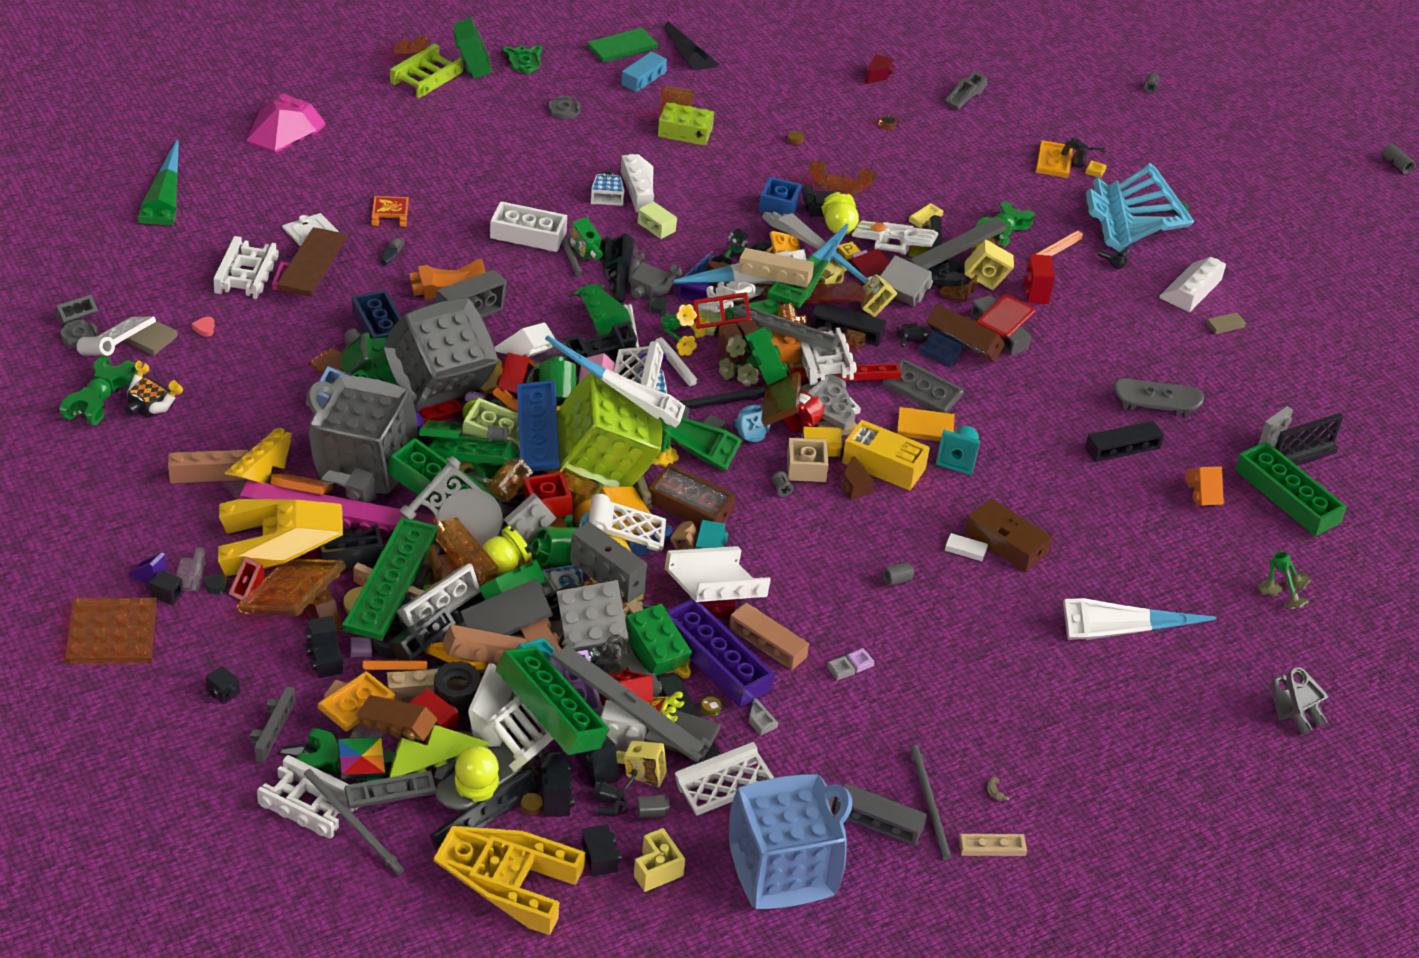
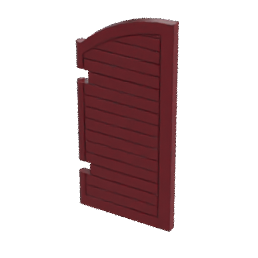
(836, 293)

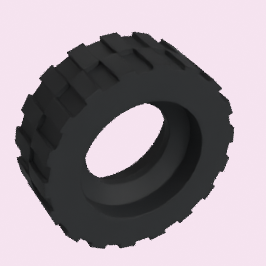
(457, 670)

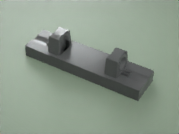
(280, 711)
(389, 789)

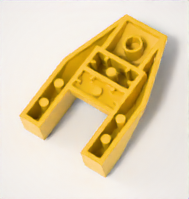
(288, 530)
(498, 862)

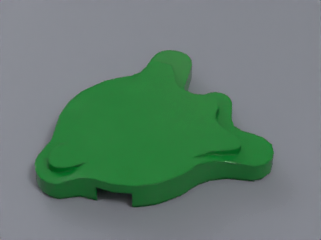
(524, 59)

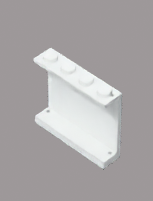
(714, 574)

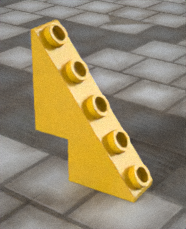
(260, 459)

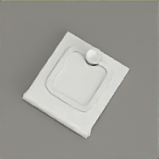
(300, 232)

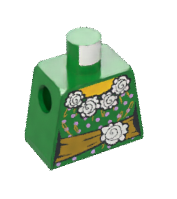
(585, 239)

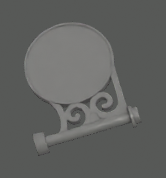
(473, 507)

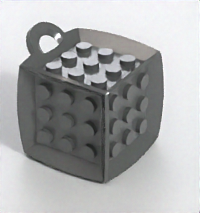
(441, 352)
(359, 428)

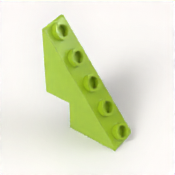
(439, 747)

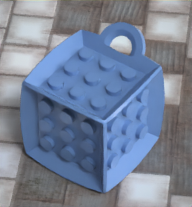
(788, 840)

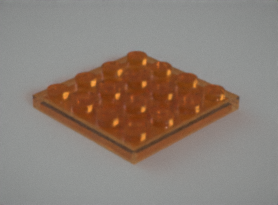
(291, 587)
(111, 631)

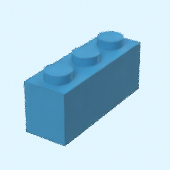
(644, 71)

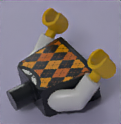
(148, 395)

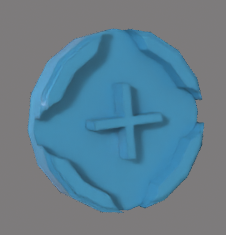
(750, 424)

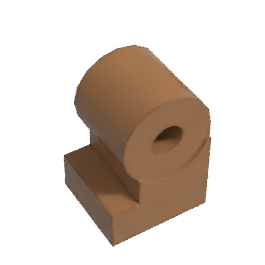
(687, 534)

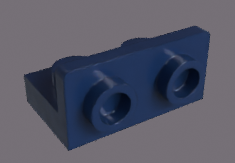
(941, 348)

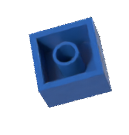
(780, 196)

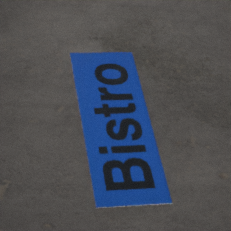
(699, 268)

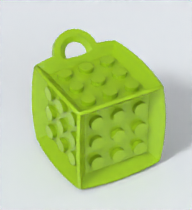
(606, 435)

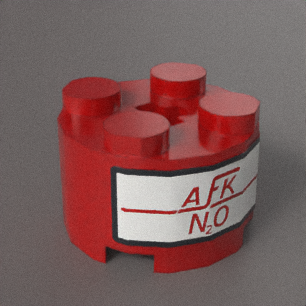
(809, 413)

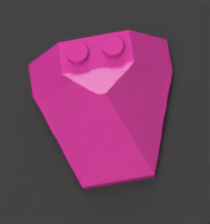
(284, 122)

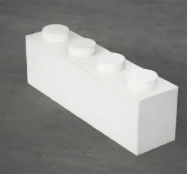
(638, 179)

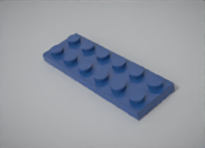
(538, 425)

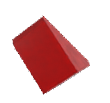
(248, 578)

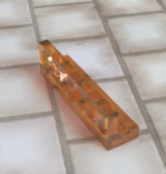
(466, 548)

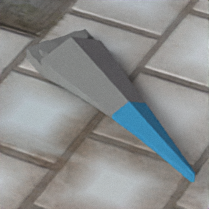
(796, 228)

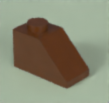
(856, 480)
(325, 606)

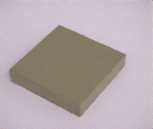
(152, 338)

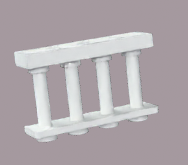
(530, 748)

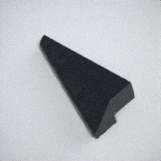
(692, 53)
(616, 262)

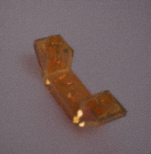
(837, 183)

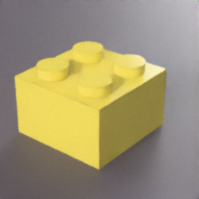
(990, 264)

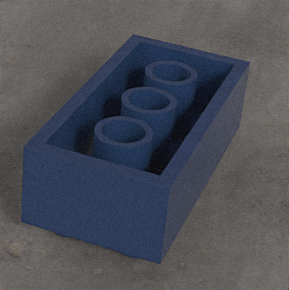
(375, 313)

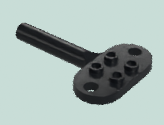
(947, 272)

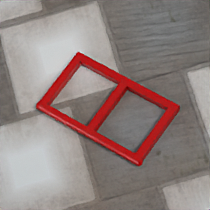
(720, 298)

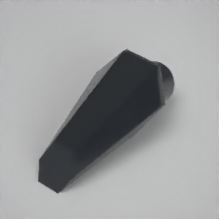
(294, 750)

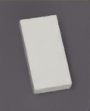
(966, 547)

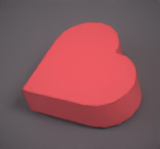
(204, 326)

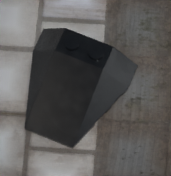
(621, 337)

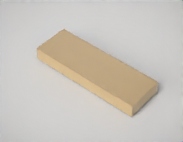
(992, 845)

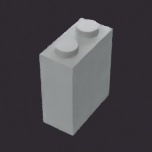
(907, 280)

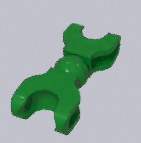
(1013, 219)
(91, 399)
(327, 756)

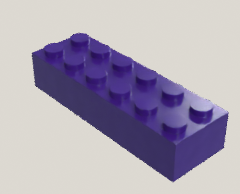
(721, 654)

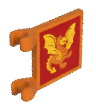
(390, 208)

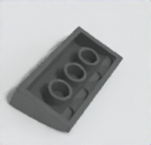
(509, 610)

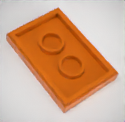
(395, 664)

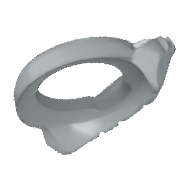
(555, 576)

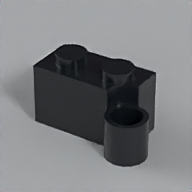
(815, 200)

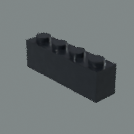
(837, 317)
(1124, 441)

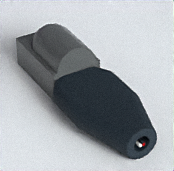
(392, 251)

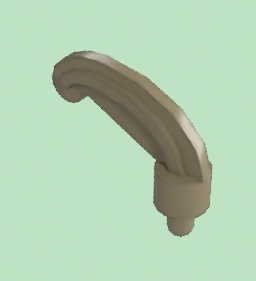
(529, 764)
(993, 792)

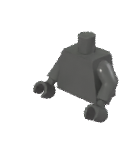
(649, 280)

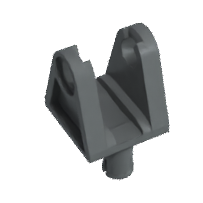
(1298, 699)

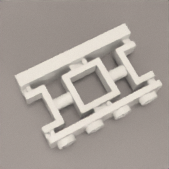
(244, 278)
(828, 364)
(296, 810)

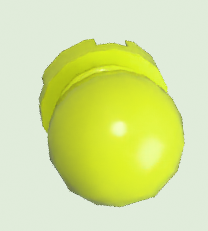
(840, 210)
(507, 550)
(476, 773)

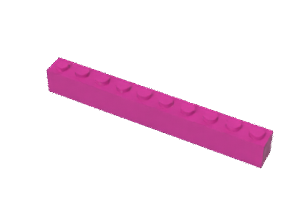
(354, 513)

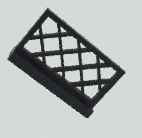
(1310, 448)

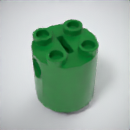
(562, 372)
(553, 546)

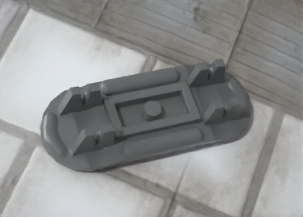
(1158, 396)
(446, 789)

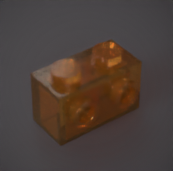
(509, 478)

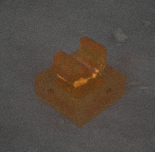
(855, 337)

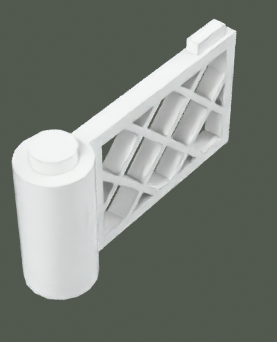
(105, 343)
(603, 517)

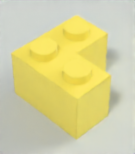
(660, 862)

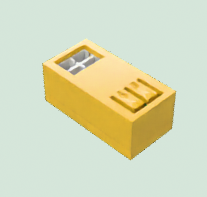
(886, 454)

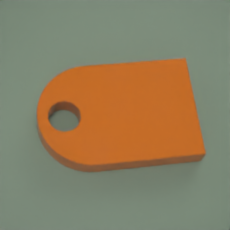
(301, 483)

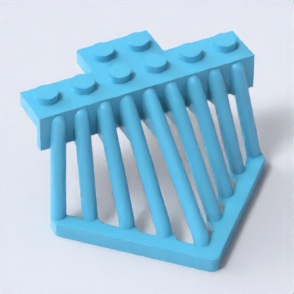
(1112, 209)

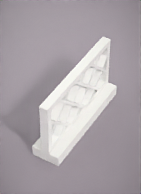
(651, 363)
(719, 768)

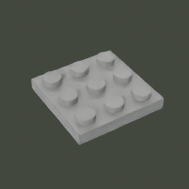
(592, 614)

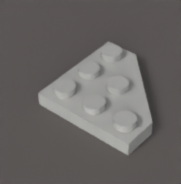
(835, 400)

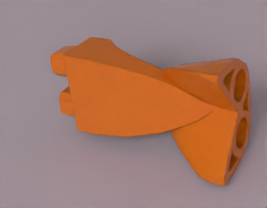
(431, 279)

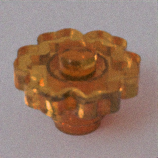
(788, 312)

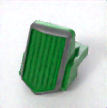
(363, 354)

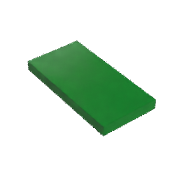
(622, 45)
(441, 429)

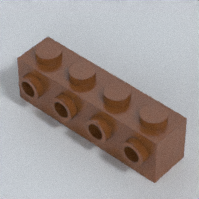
(396, 717)

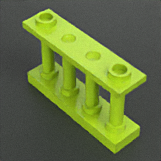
(424, 60)

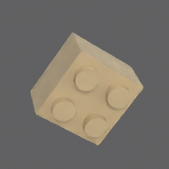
(807, 460)

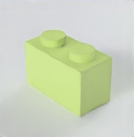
(657, 220)

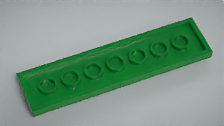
(390, 579)

